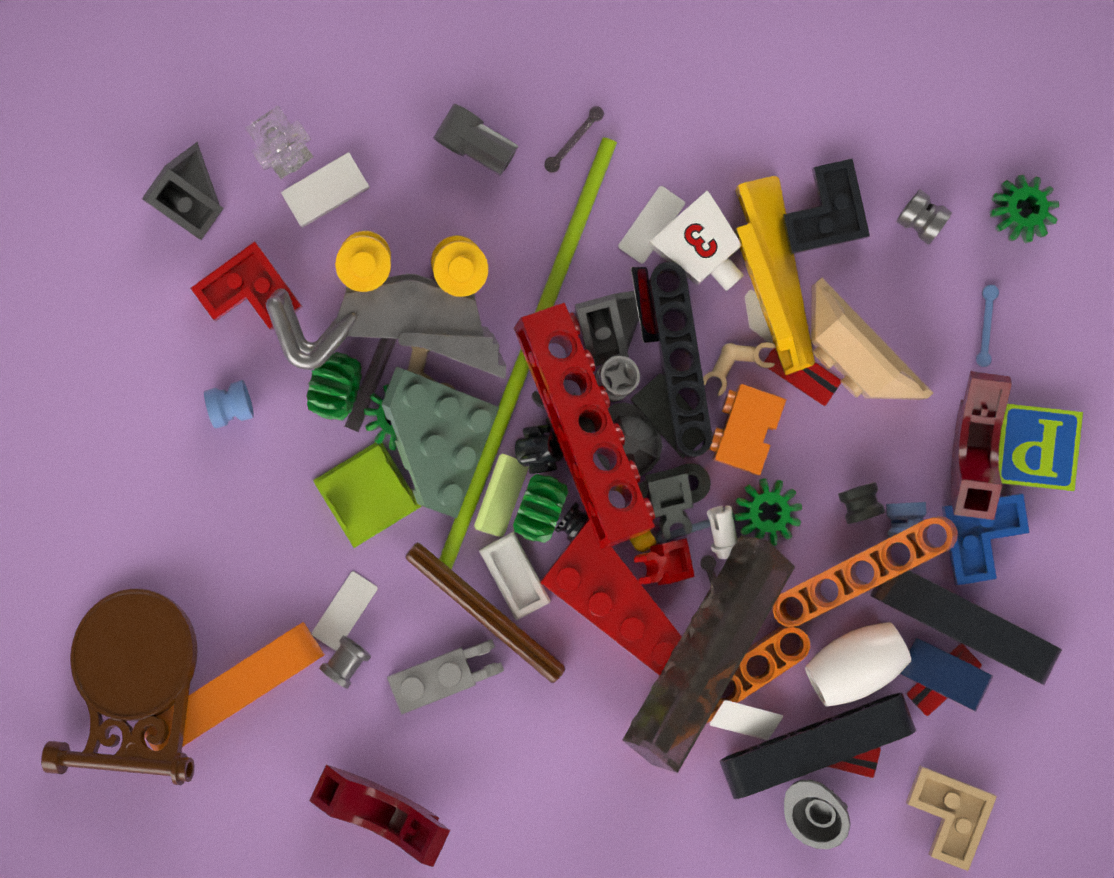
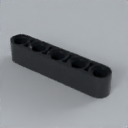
(686, 341)
(969, 625)
(817, 745)

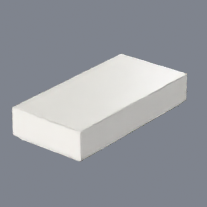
(325, 190)
(514, 575)

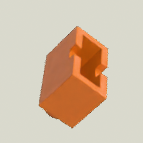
(745, 428)

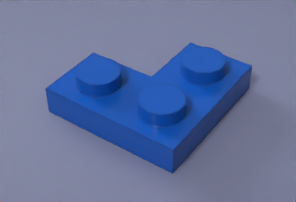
(972, 553)

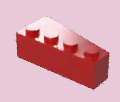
(612, 599)

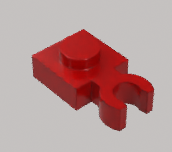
(667, 563)

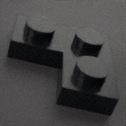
(837, 218)

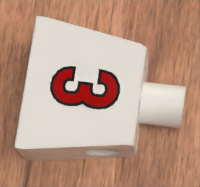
(700, 243)

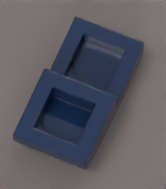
(947, 674)

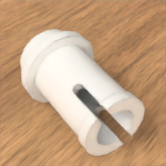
(722, 530)

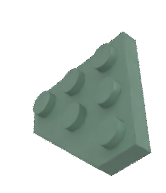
(437, 437)

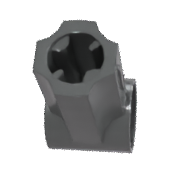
(466, 134)

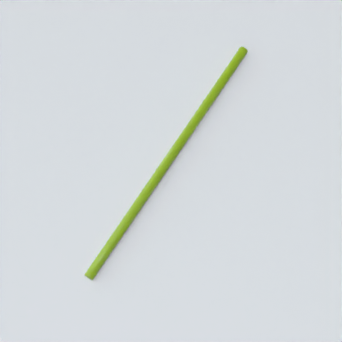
(521, 367)

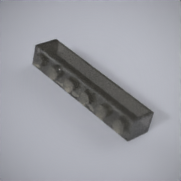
(708, 653)

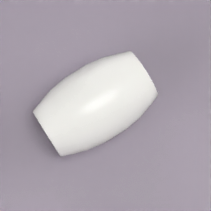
(858, 664)

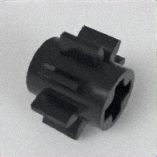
(538, 449)

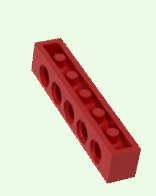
(609, 523)

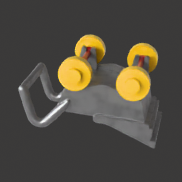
(400, 307)

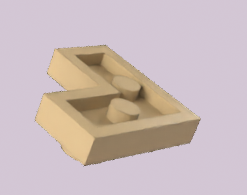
(962, 811)

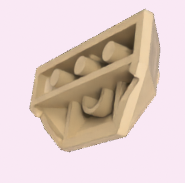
(858, 351)

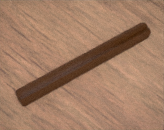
(485, 612)

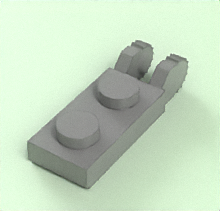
(440, 677)

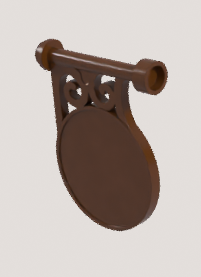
(131, 665)

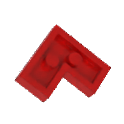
(241, 278)

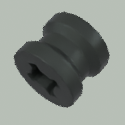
(861, 503)

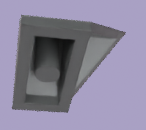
(186, 193)
(608, 325)

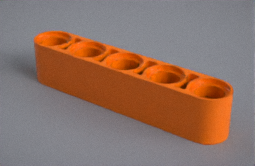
(845, 575)
(776, 663)
(244, 683)

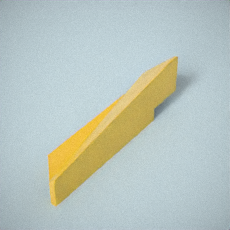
(774, 271)

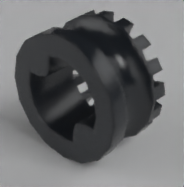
(572, 521)

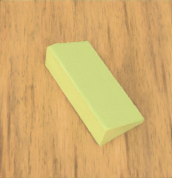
(501, 496)

